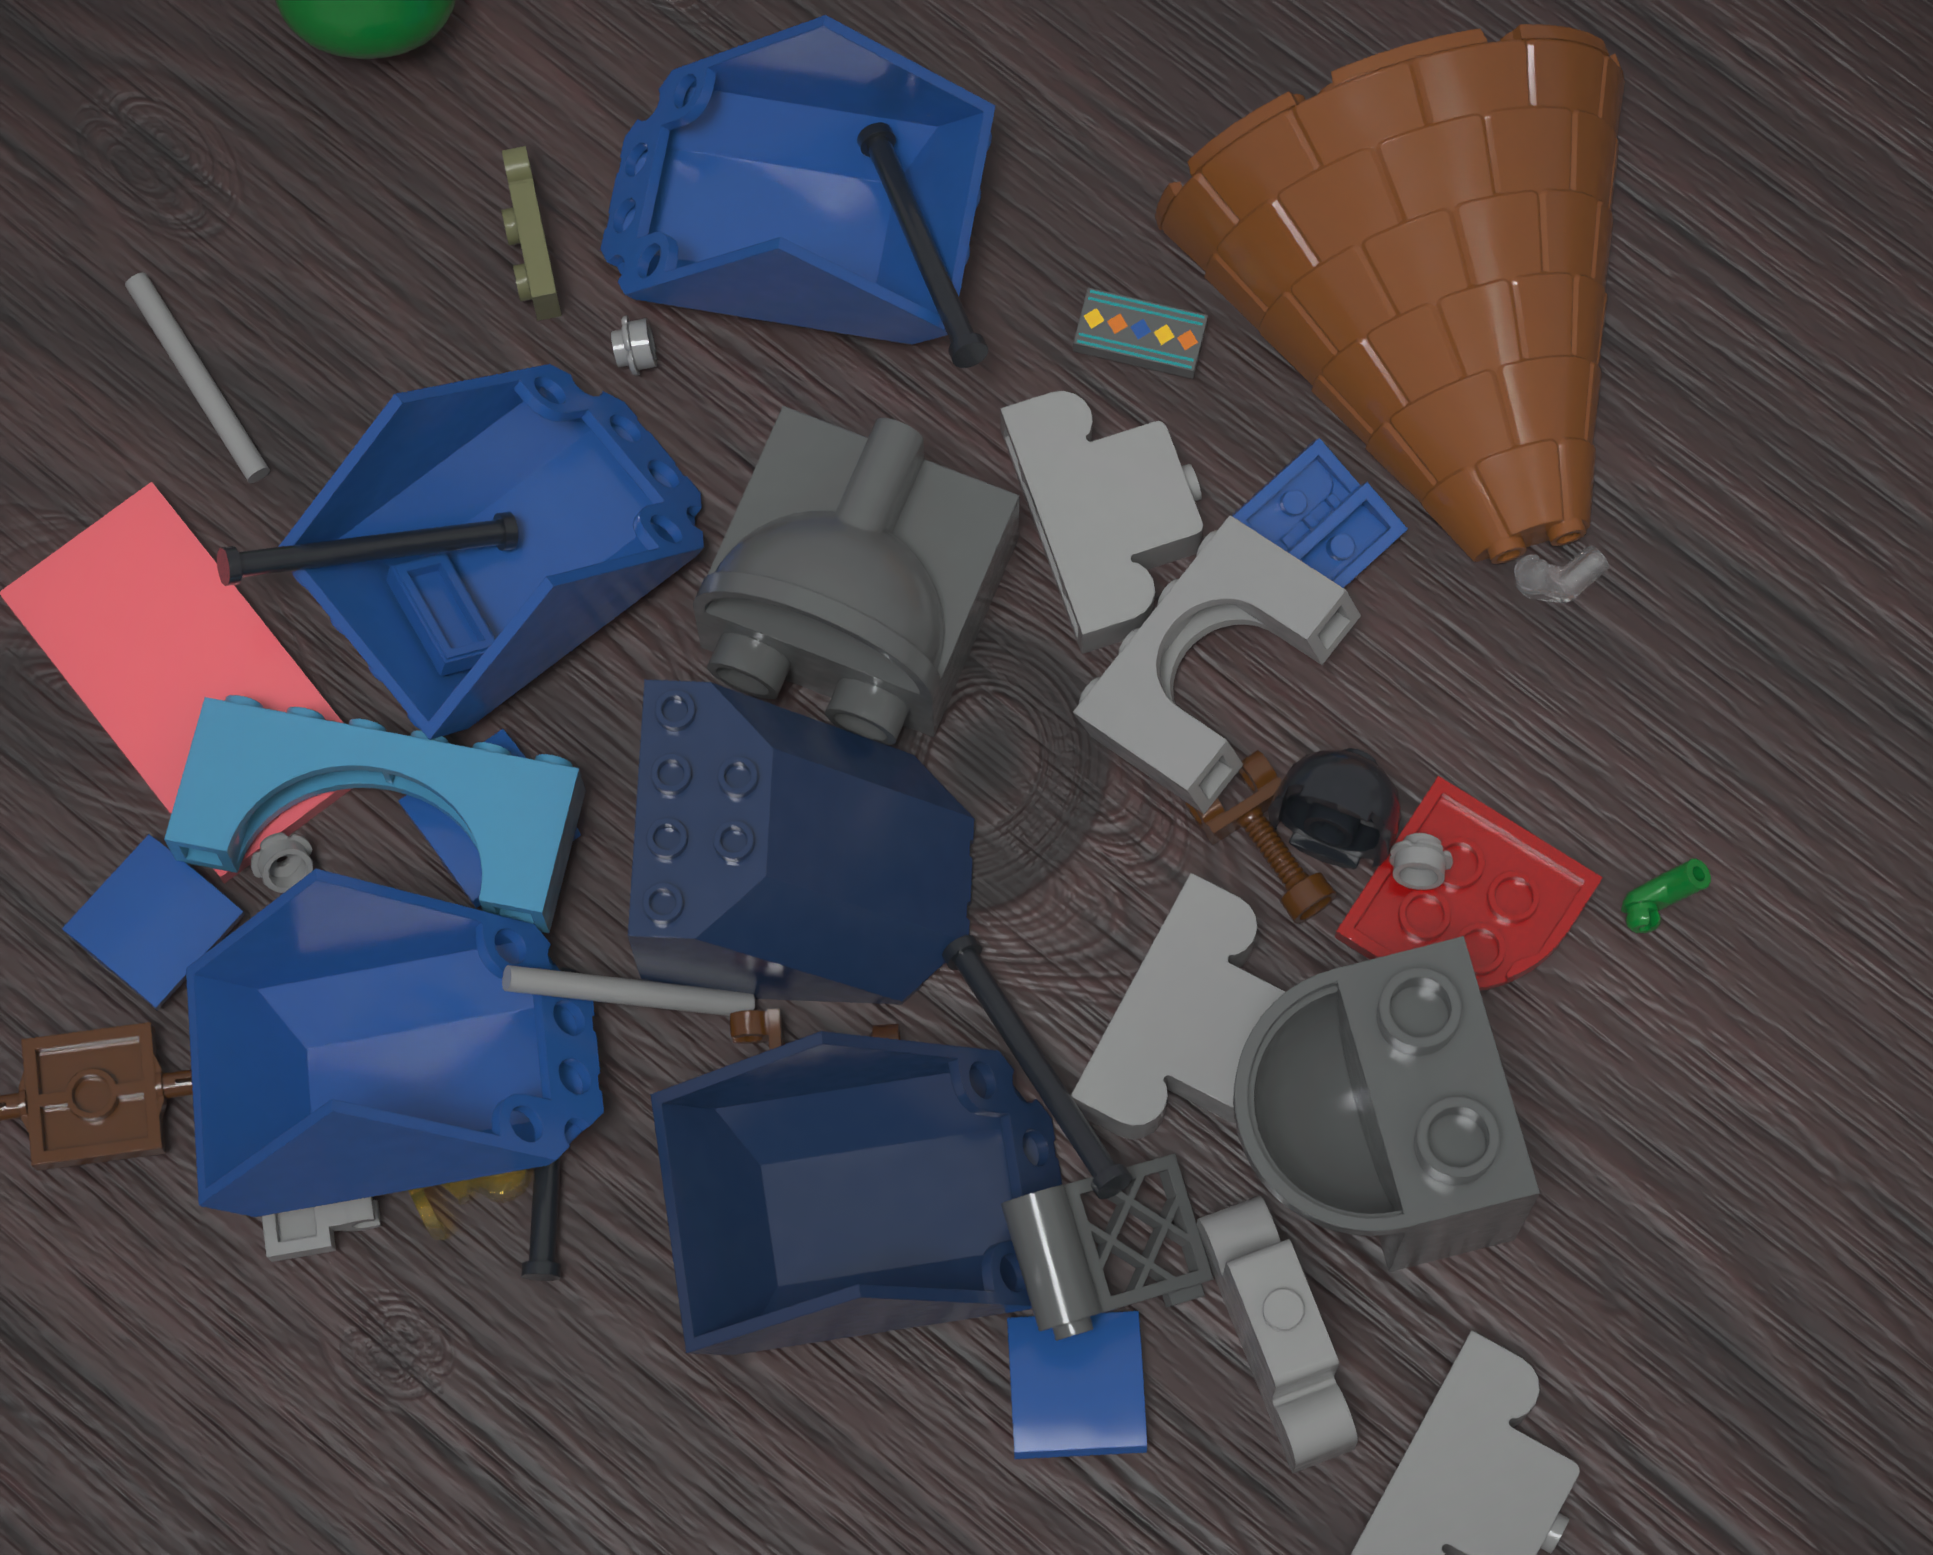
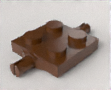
(93, 1096)

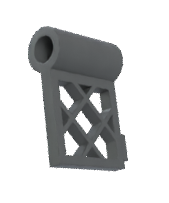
(1066, 1269)

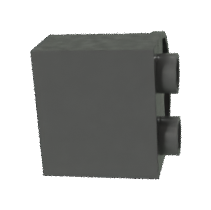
(855, 575)
(1387, 1107)

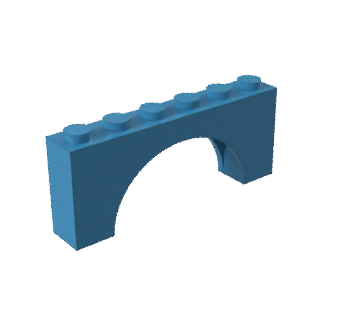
(261, 761)

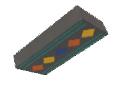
(1140, 333)

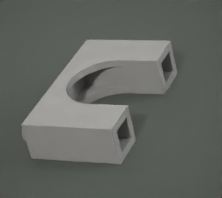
(1230, 582)

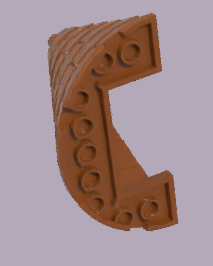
(1434, 264)

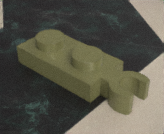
(525, 227)

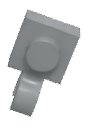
(313, 1228)

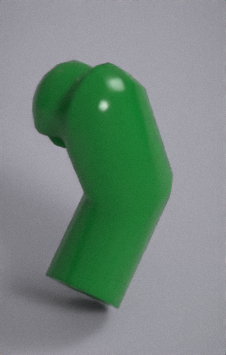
(1662, 891)

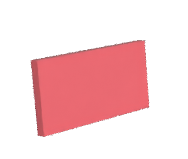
(152, 631)

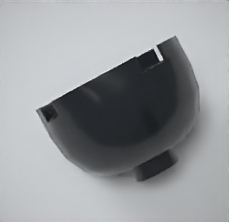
(1338, 807)

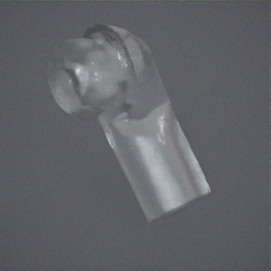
(1559, 584)

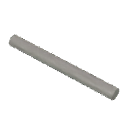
(197, 377)
(624, 991)

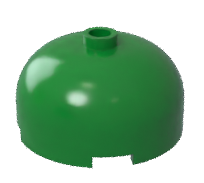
(365, 26)

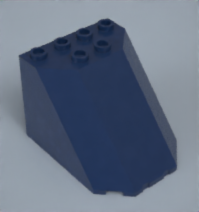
(788, 854)
(846, 1190)

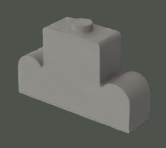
(1102, 510)
(1180, 1018)
(1279, 1332)
(1470, 1475)

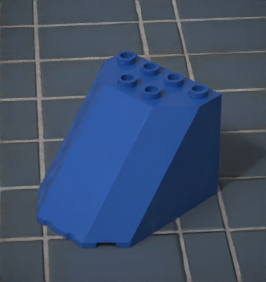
(765, 207)
(593, 510)
(372, 1051)

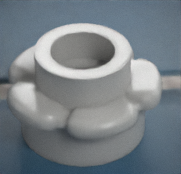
(634, 345)
(1420, 861)
(283, 874)

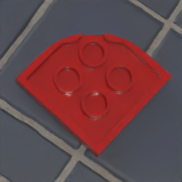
(1503, 892)

